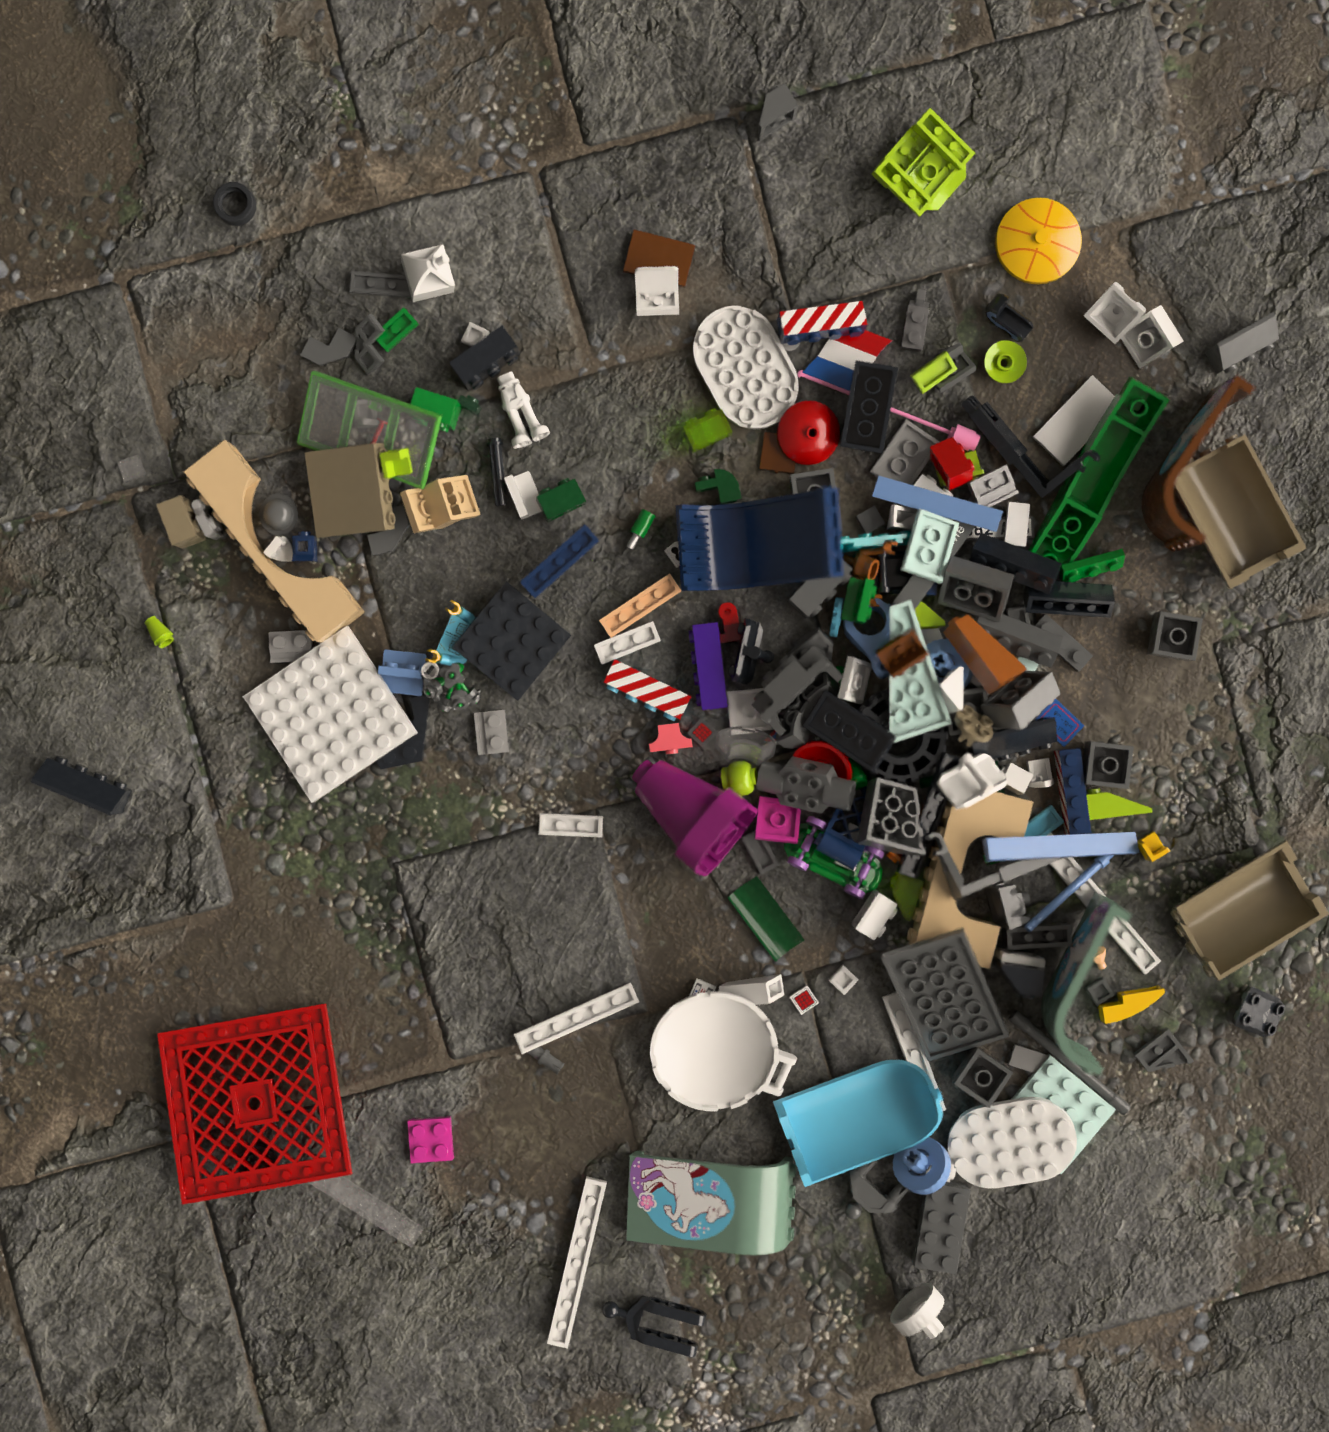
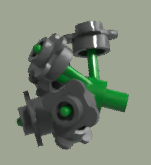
(450, 678)

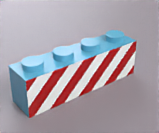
(647, 689)

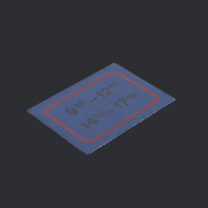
(1066, 723)

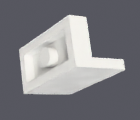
(523, 494)

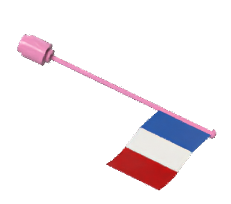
(836, 366)

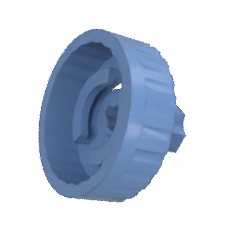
(941, 651)
(918, 1161)

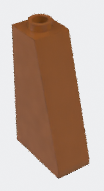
(983, 654)

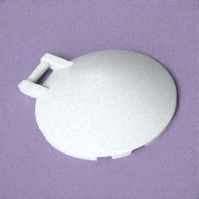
(717, 1052)

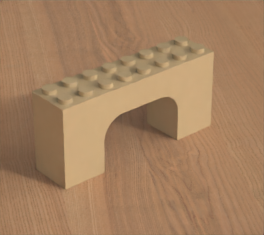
(937, 910)

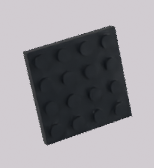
(511, 640)

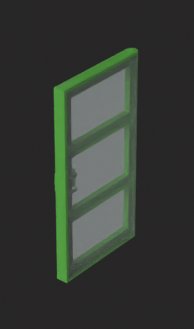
(350, 415)

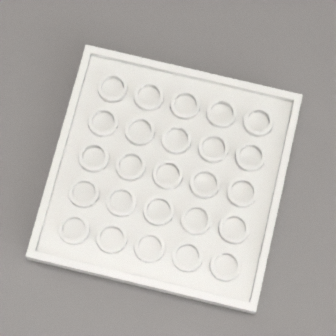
(330, 714)

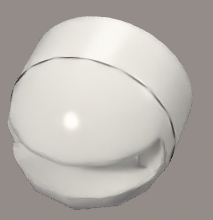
(433, 674)

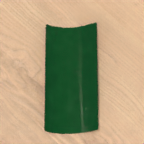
(765, 918)

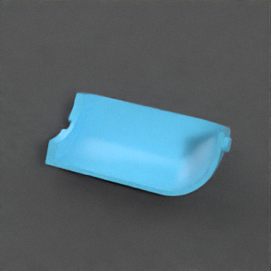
(859, 1118)

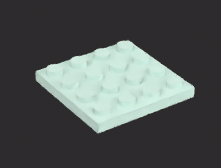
(1068, 1092)

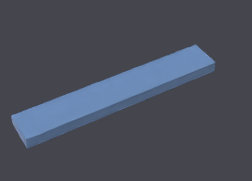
(937, 503)

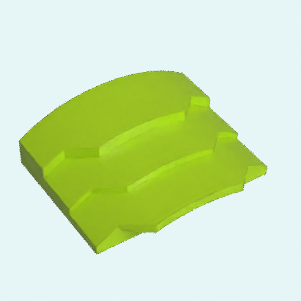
(925, 164)

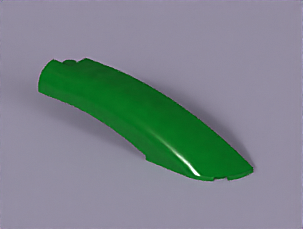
(1086, 495)

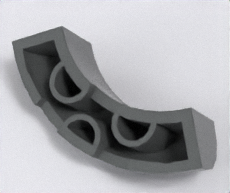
(800, 709)

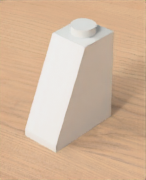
(756, 990)

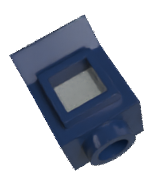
(304, 547)

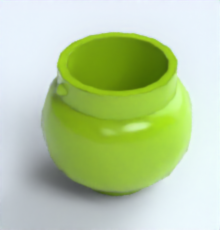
(739, 777)

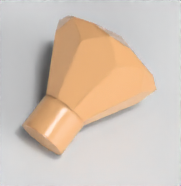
(1099, 958)

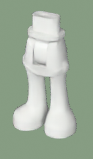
(513, 399)

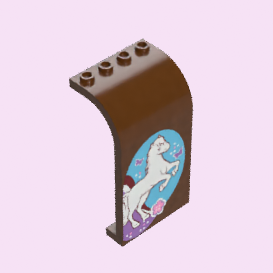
(1157, 498)

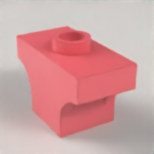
(670, 739)

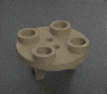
(973, 726)

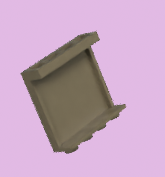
(349, 490)

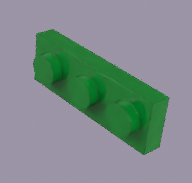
(1092, 566)

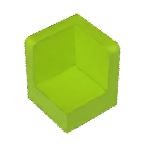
(396, 462)

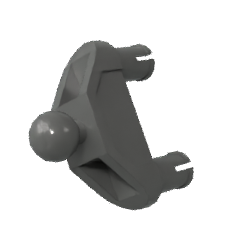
(869, 1196)

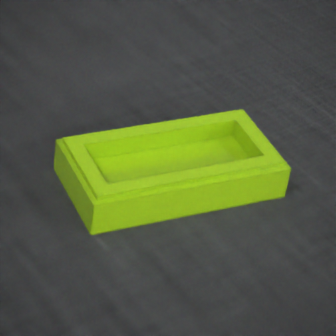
(933, 372)

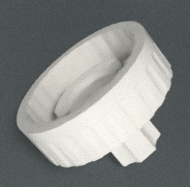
(919, 1311)

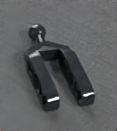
(653, 1337)

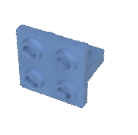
(403, 672)

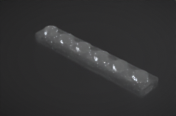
(371, 1208)

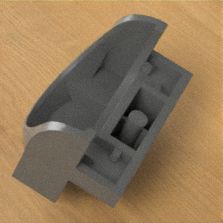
(788, 682)

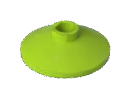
(1012, 354)

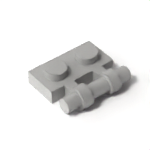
(208, 524)

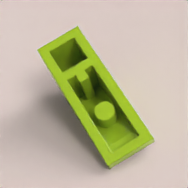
(1107, 805)

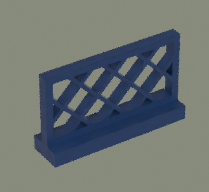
(559, 561)

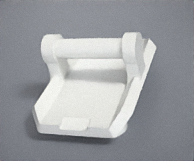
(971, 780)

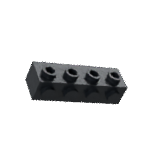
(1027, 566)
(1071, 599)

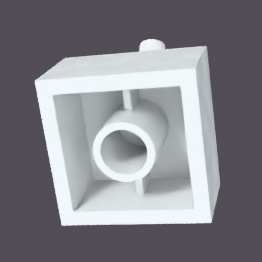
(427, 273)

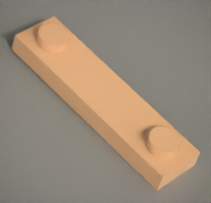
(640, 605)

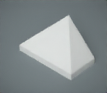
(901, 518)
(953, 690)

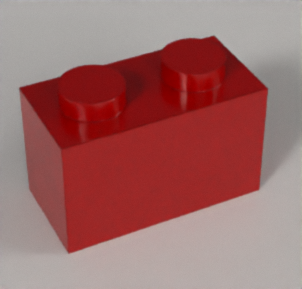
(951, 463)

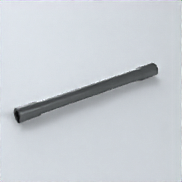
(1111, 1097)

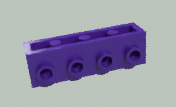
(709, 666)

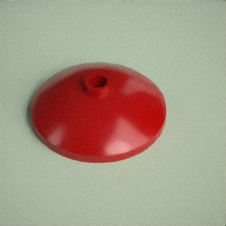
(794, 432)
(826, 753)

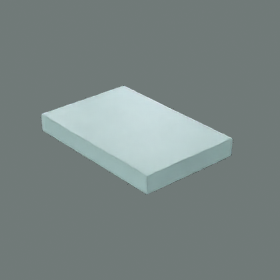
(929, 546)

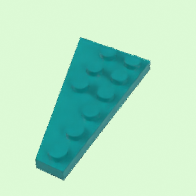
(859, 542)

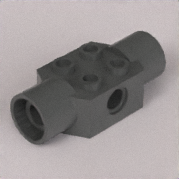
(806, 785)

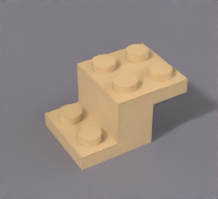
(440, 503)

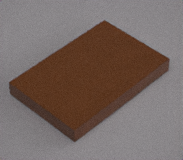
(659, 251)

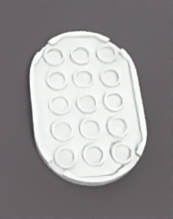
(745, 367)
(1012, 1142)

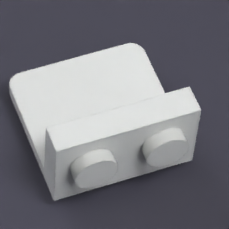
(657, 291)

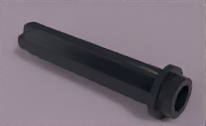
(497, 471)

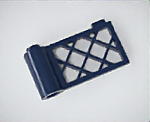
(836, 845)

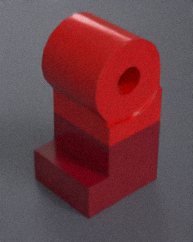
(729, 617)

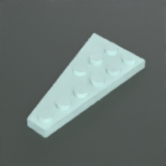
(915, 696)

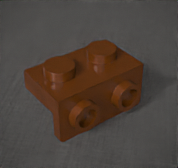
(902, 653)

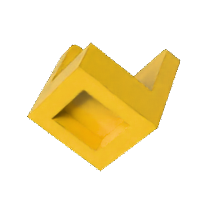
(1152, 847)

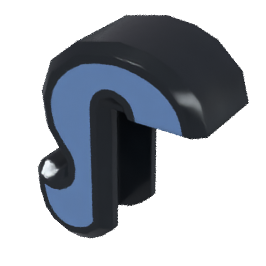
(1008, 318)

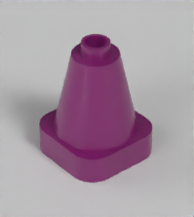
(693, 813)

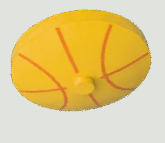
(1038, 241)

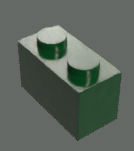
(560, 500)

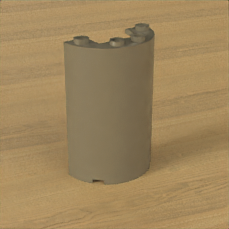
(1237, 511)
(1247, 912)

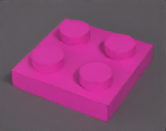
(777, 821)
(430, 1139)

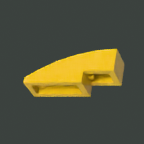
(1129, 1003)

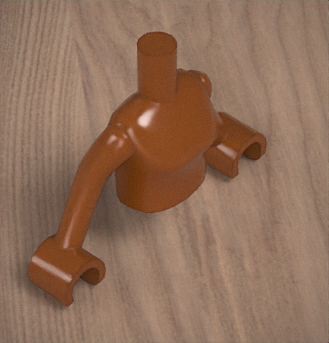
(867, 567)

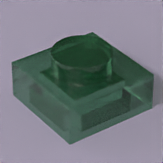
(470, 404)

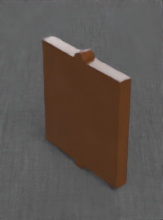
(773, 457)

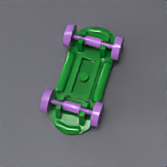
(804, 856)

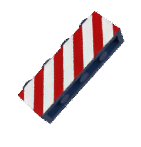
(821, 323)
(1072, 791)

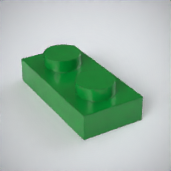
(396, 329)

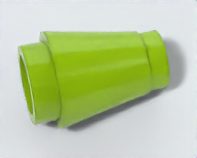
(159, 632)

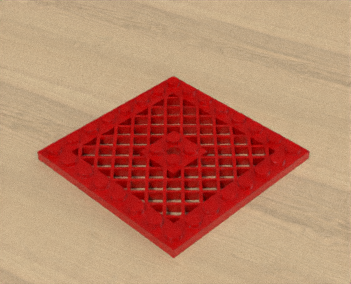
(180, 1105)

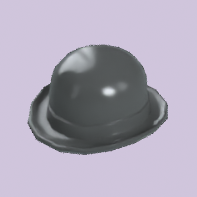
(278, 514)

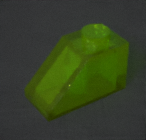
(905, 893)

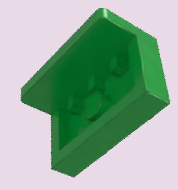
(857, 600)

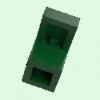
(724, 482)

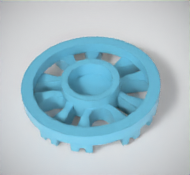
(836, 619)

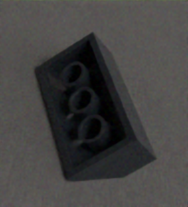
(1008, 741)
(82, 786)

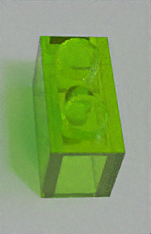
(707, 429)

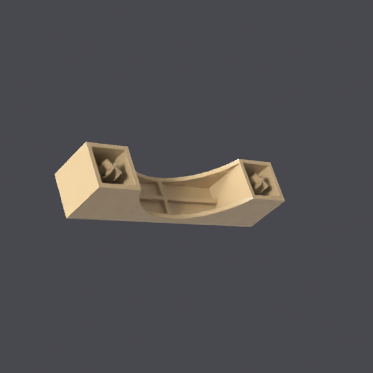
(229, 487)

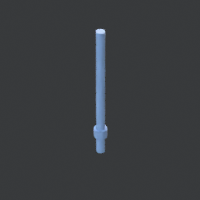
(1100, 862)

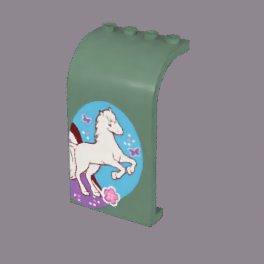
(1071, 973)
(711, 1204)

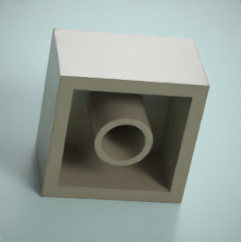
(180, 522)

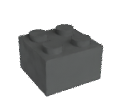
(1174, 636)
(1107, 764)
(981, 1076)

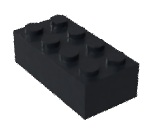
(869, 406)

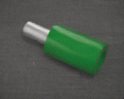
(640, 527)

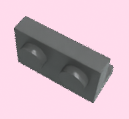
(963, 364)

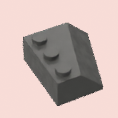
(891, 818)

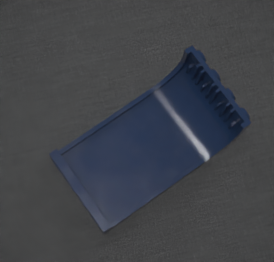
(760, 542)

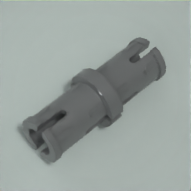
(545, 1058)

